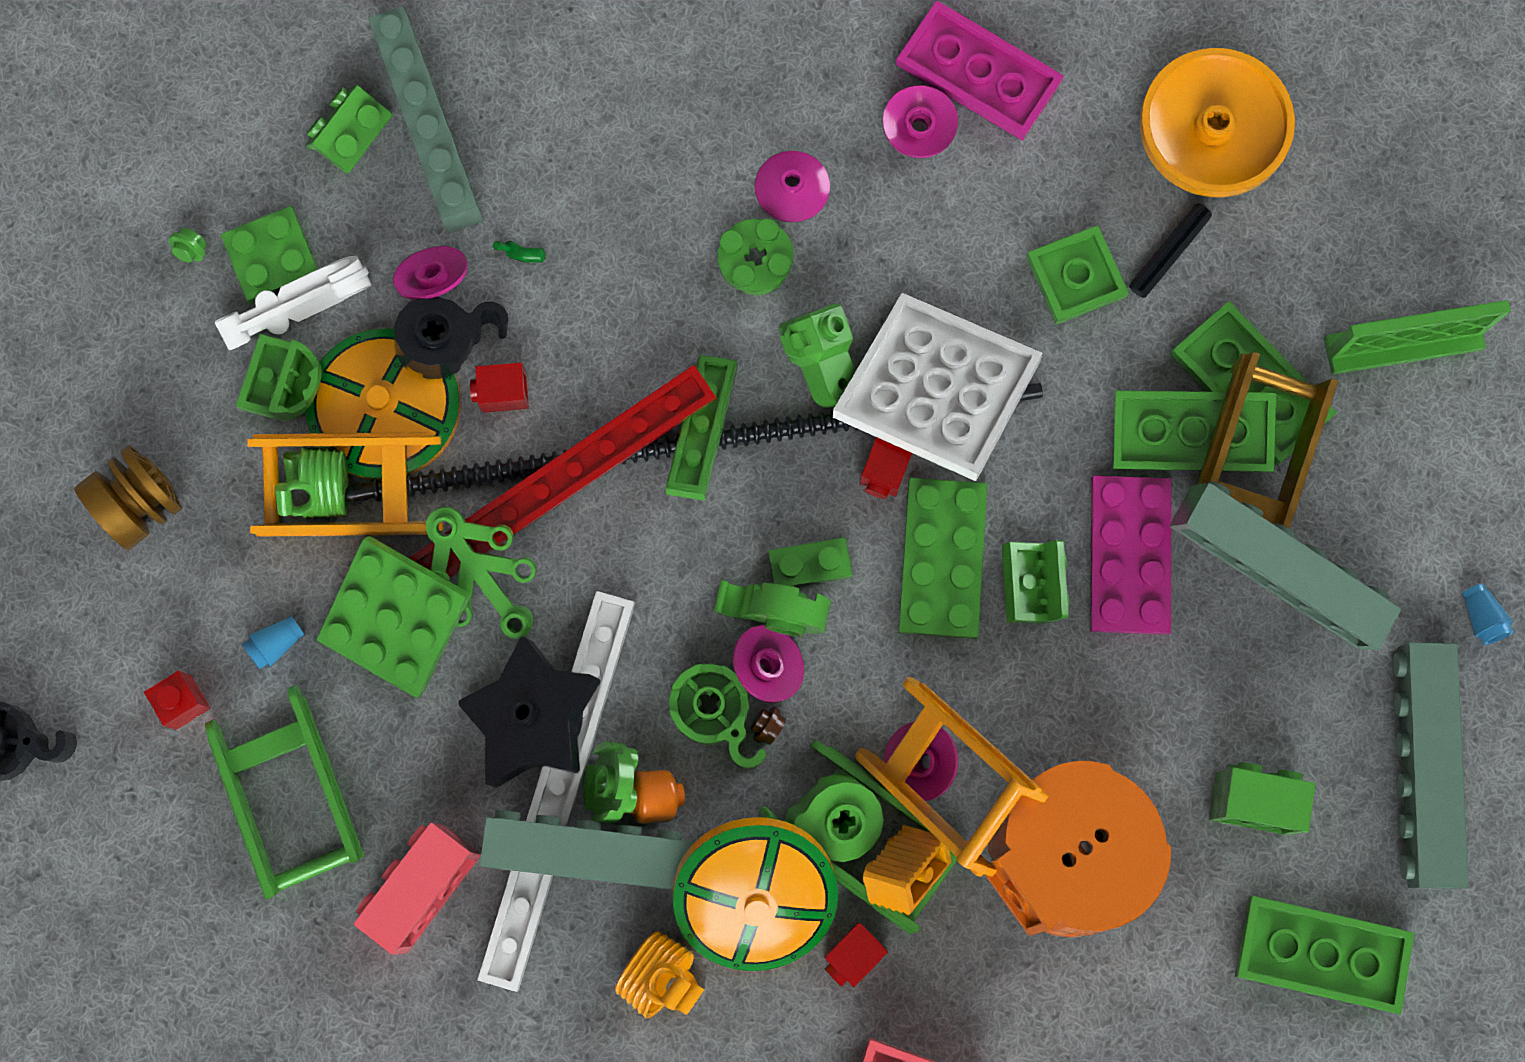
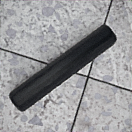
(1170, 250)

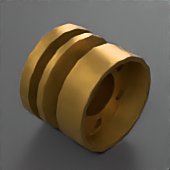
(128, 497)

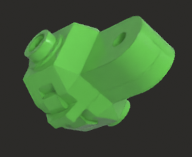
(820, 347)

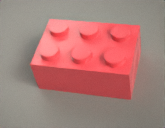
(415, 888)

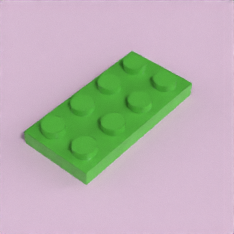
(1209, 359)
(1177, 426)
(943, 558)
(1324, 954)

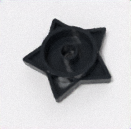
(530, 715)

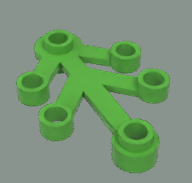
(476, 565)

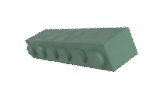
(425, 120)
(1285, 566)
(1431, 766)
(582, 850)

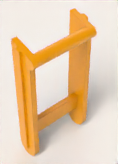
(393, 483)
(909, 751)

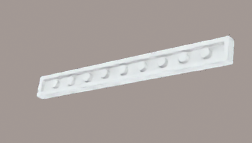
(556, 797)

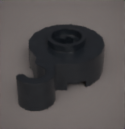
(456, 332)
(23, 742)

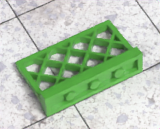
(1413, 337)

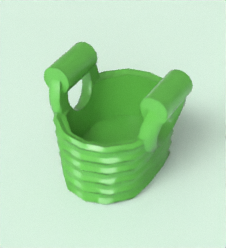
(322, 476)

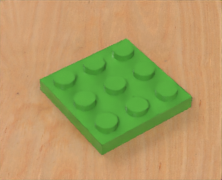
(393, 616)

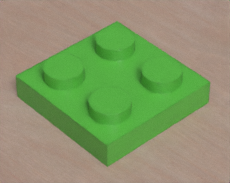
(269, 252)
(1077, 274)

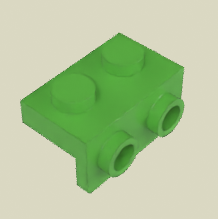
(348, 127)
(1035, 582)

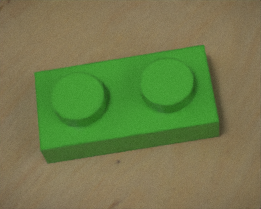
(811, 563)

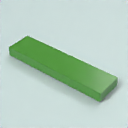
(702, 432)

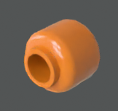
(656, 796)

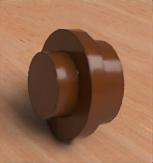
(768, 725)

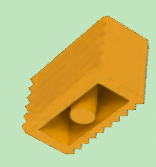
(906, 869)

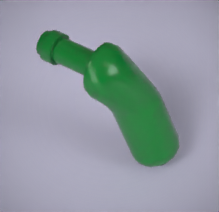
(519, 253)

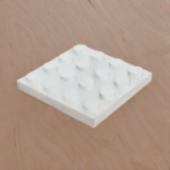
(938, 386)

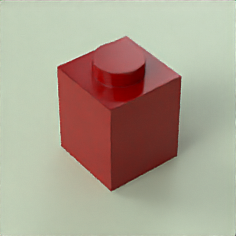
(500, 387)
(885, 469)
(177, 700)
(854, 956)

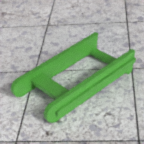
(264, 749)
(849, 768)

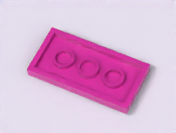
(979, 70)
(1130, 555)

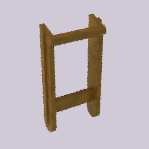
(1320, 397)

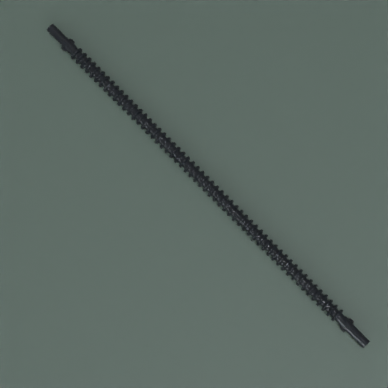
(359, 492)

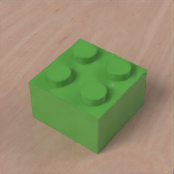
(1262, 800)

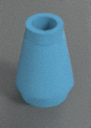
(1486, 615)
(272, 642)

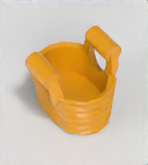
(650, 970)

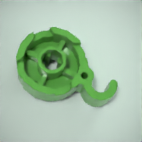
(776, 606)
(716, 728)
(823, 804)

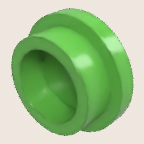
(187, 245)

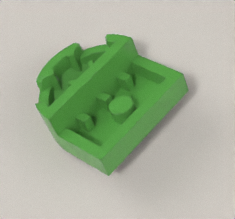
(280, 379)

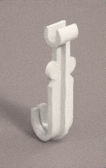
(296, 301)

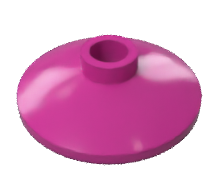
(923, 105)
(788, 202)
(430, 272)
(779, 656)
(943, 766)

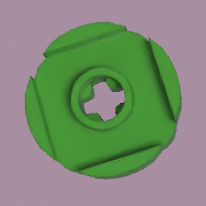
(764, 236)
(610, 782)

